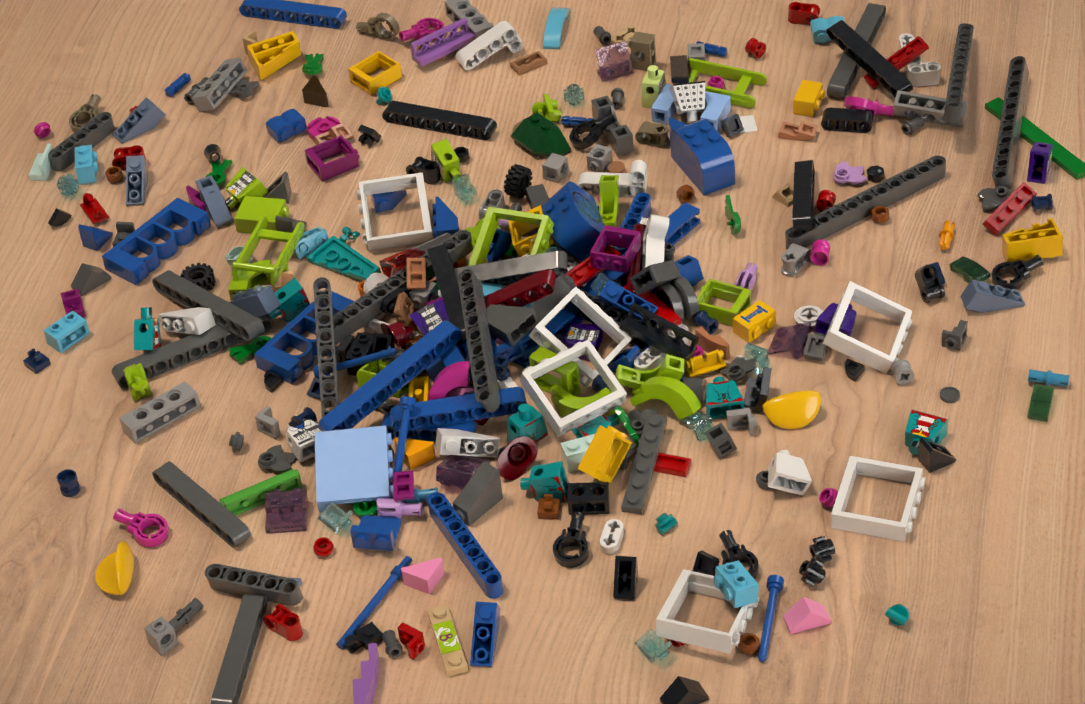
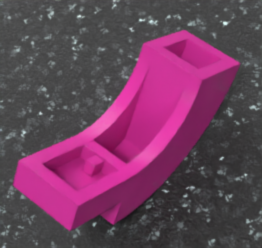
(449, 378)

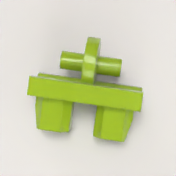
(547, 108)
(137, 381)

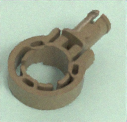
(375, 26)
(87, 113)

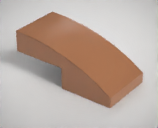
(334, 131)
(794, 132)
(416, 273)
(711, 343)

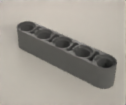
(89, 134)
(244, 581)

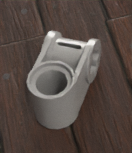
(494, 199)
(794, 259)

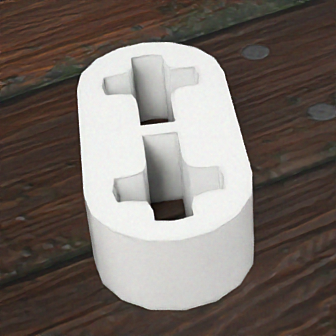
(608, 536)

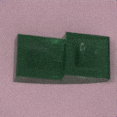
(970, 269)
(1040, 402)

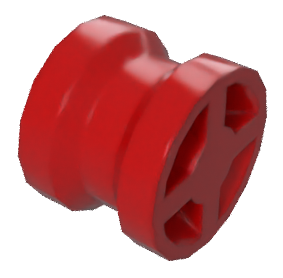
(755, 47)
(825, 200)

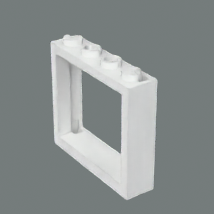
(389, 185)
(599, 317)
(857, 349)
(585, 414)
(871, 525)
(696, 635)

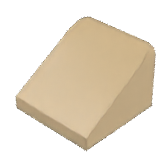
(784, 195)

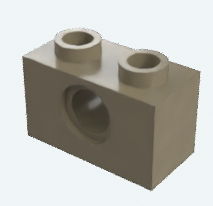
(642, 50)

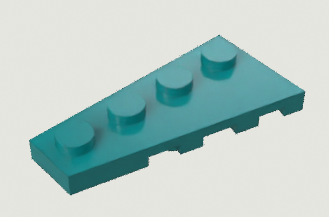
(342, 259)

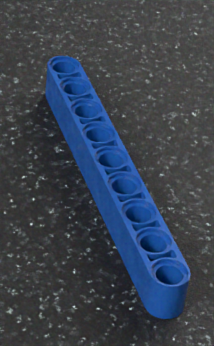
(392, 378)

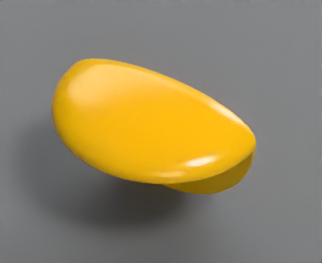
(793, 409)
(116, 570)

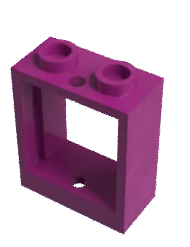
(330, 148)
(610, 236)

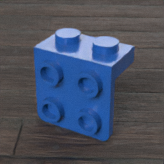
(376, 533)

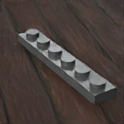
(644, 464)

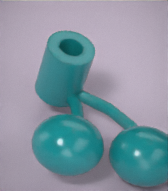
(347, 231)

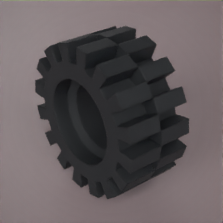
(517, 180)
(200, 271)

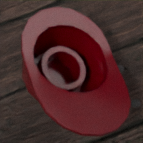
(400, 333)
(516, 457)

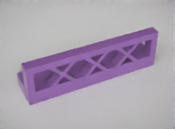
(441, 46)

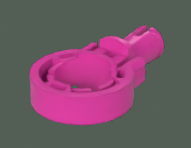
(421, 29)
(866, 104)
(139, 522)

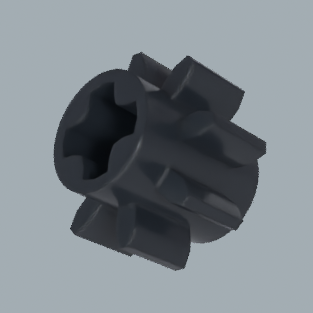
(822, 549)
(812, 571)

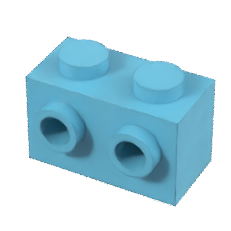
(86, 164)
(66, 332)
(736, 584)

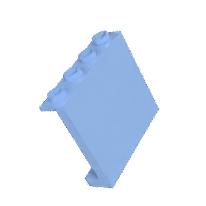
(353, 465)

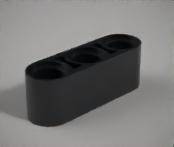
(847, 120)

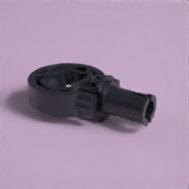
(595, 129)
(1018, 268)
(572, 538)
(734, 553)

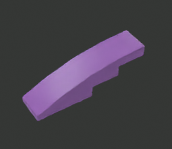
(365, 687)

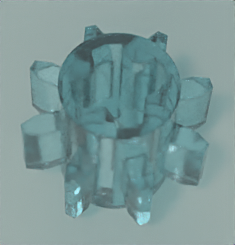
(573, 94)
(68, 184)

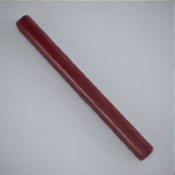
(635, 266)

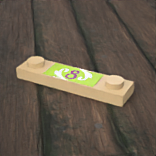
(447, 640)

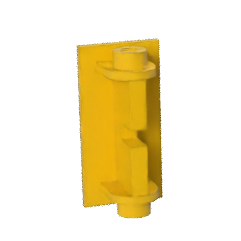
(698, 366)

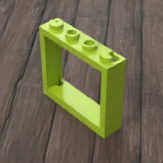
(490, 224)

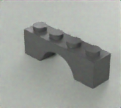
(618, 136)

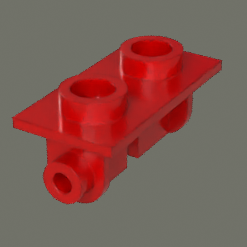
(93, 209)

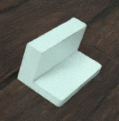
(42, 165)

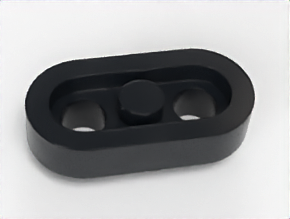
(389, 302)

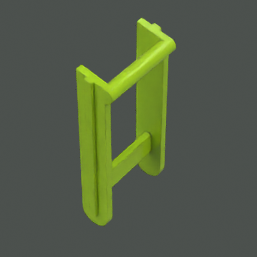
(744, 77)
(261, 232)

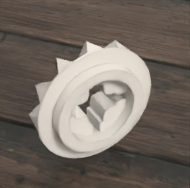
(803, 313)

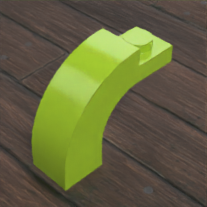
(609, 199)
(249, 279)
(633, 378)
(671, 391)
(568, 403)

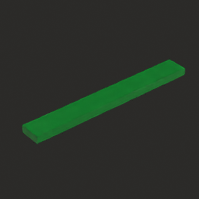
(1033, 134)

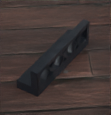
(659, 337)

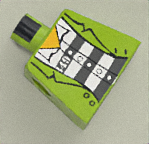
(446, 159)
(243, 185)

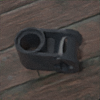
(429, 169)
(929, 284)

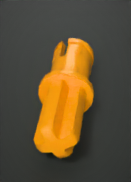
(946, 235)

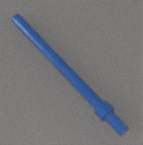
(396, 574)

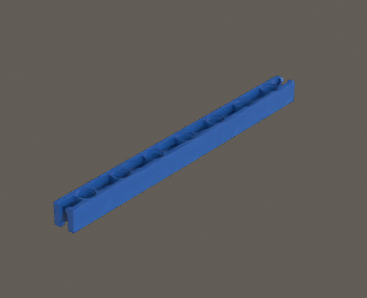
(680, 224)

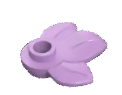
(848, 174)

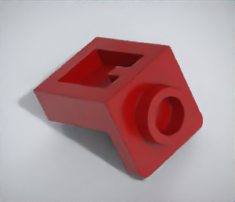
(412, 639)

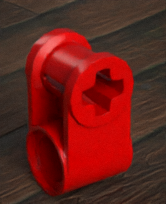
(801, 12)
(136, 150)
(284, 623)

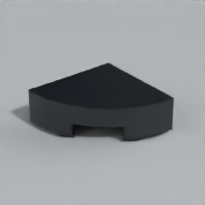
(59, 217)
(853, 369)
(272, 380)

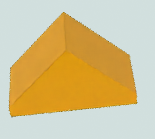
(417, 452)

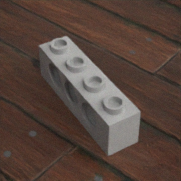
(462, 9)
(219, 84)
(928, 107)
(160, 412)

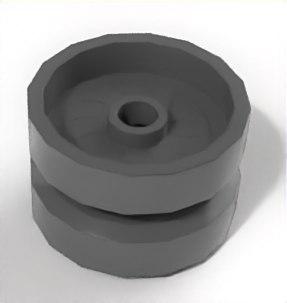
(679, 297)

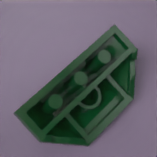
(540, 136)

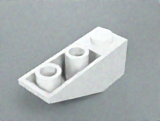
(188, 321)
(466, 443)

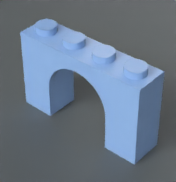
(716, 107)

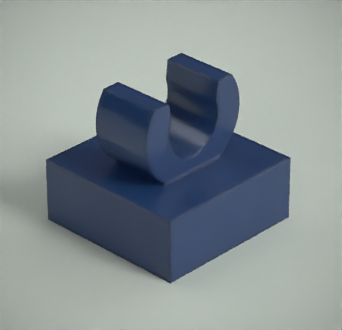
(36, 361)

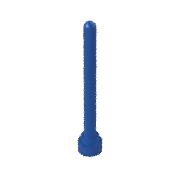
(359, 361)
(407, 405)
(775, 585)

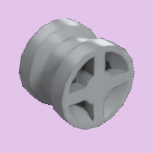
(902, 371)

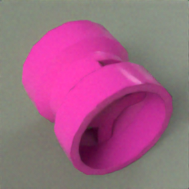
(820, 252)

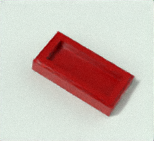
(672, 465)

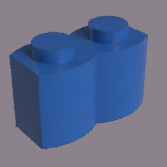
(286, 125)

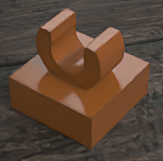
(548, 507)

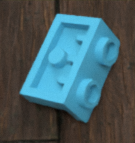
(311, 241)

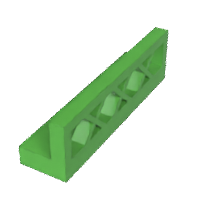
(256, 494)

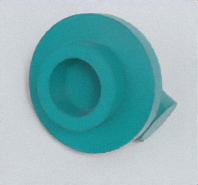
(384, 95)
(665, 523)
(898, 614)

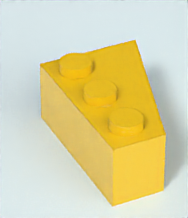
(273, 53)
(1040, 239)

